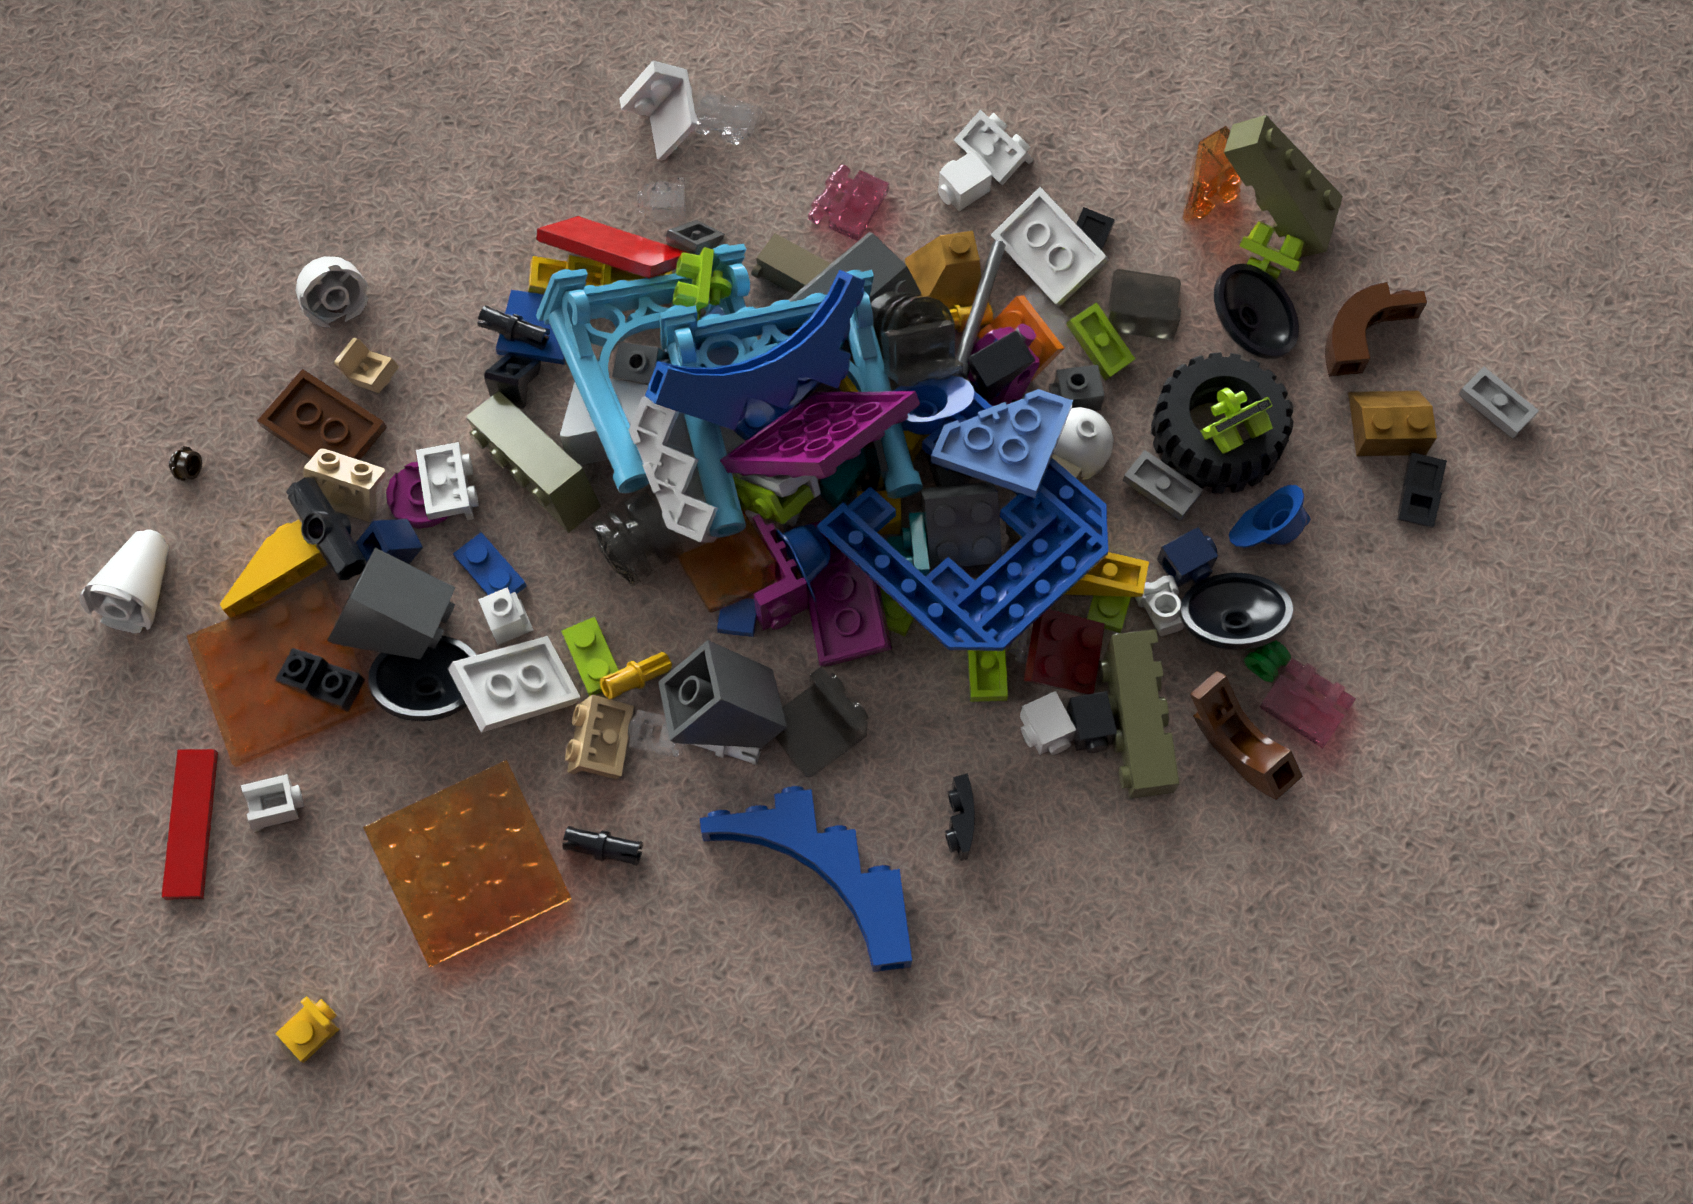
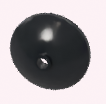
(1256, 311)
(1236, 611)
(419, 687)

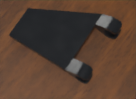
(876, 465)

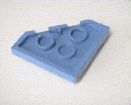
(1006, 442)

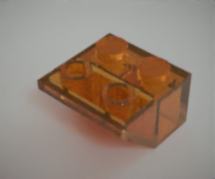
(1211, 177)

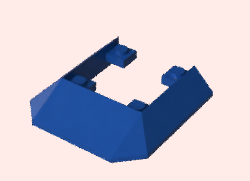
(1060, 544)

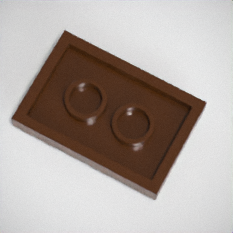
(317, 417)

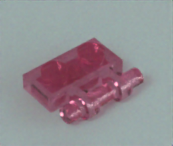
(857, 206)
(1303, 710)

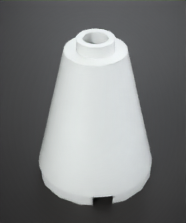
(129, 584)

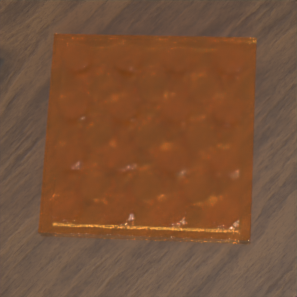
(243, 658)
(467, 863)

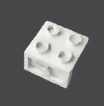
(667, 98)

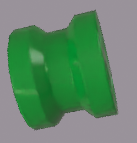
(1268, 660)

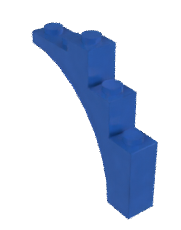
(772, 377)
(791, 829)

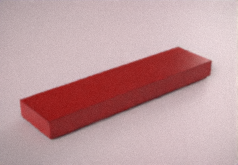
(190, 824)

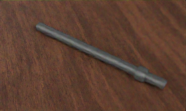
(979, 306)

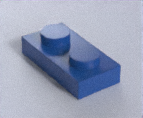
(488, 566)

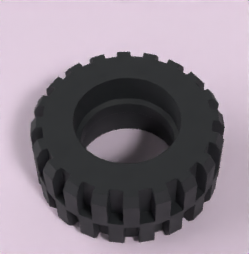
(1201, 458)

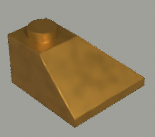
(948, 269)

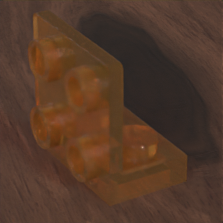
(729, 568)

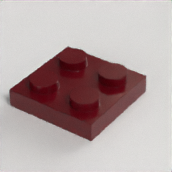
(1064, 652)

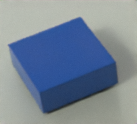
(738, 618)

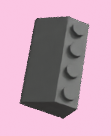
(865, 255)

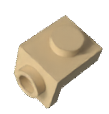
(365, 367)

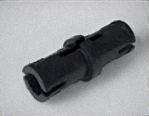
(513, 327)
(602, 845)

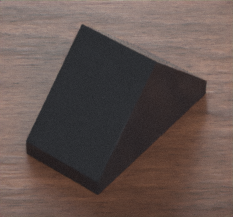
(1000, 364)

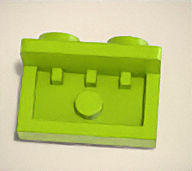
(768, 503)

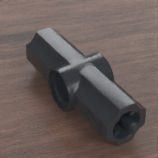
(326, 528)

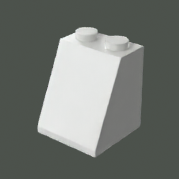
(578, 431)

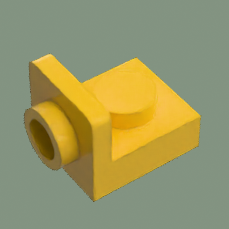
(308, 1029)

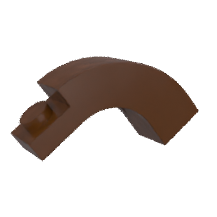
(1346, 342)
(1249, 751)

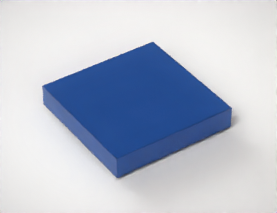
(526, 305)

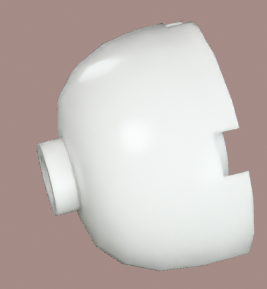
(330, 285)
(1085, 441)

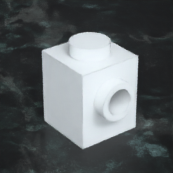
(964, 181)
(1047, 725)

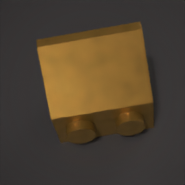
(1391, 423)

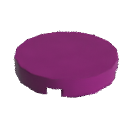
(407, 499)

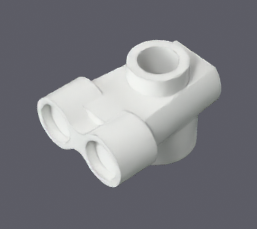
(1162, 605)

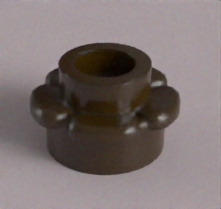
(182, 461)

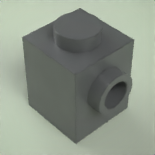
(637, 362)
(1080, 385)

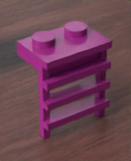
(788, 595)

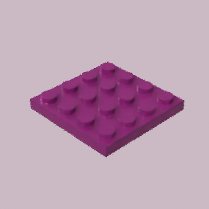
(820, 433)

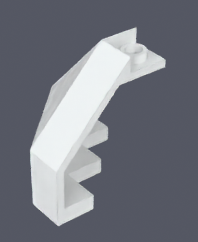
(673, 469)

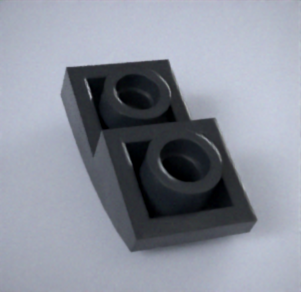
(319, 679)
(961, 826)

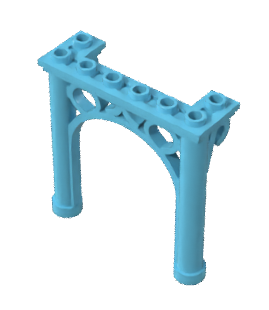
(571, 306)
(682, 336)

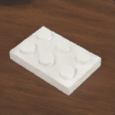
(1050, 247)
(513, 683)

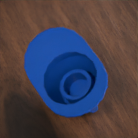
(937, 402)
(1272, 521)
(808, 550)

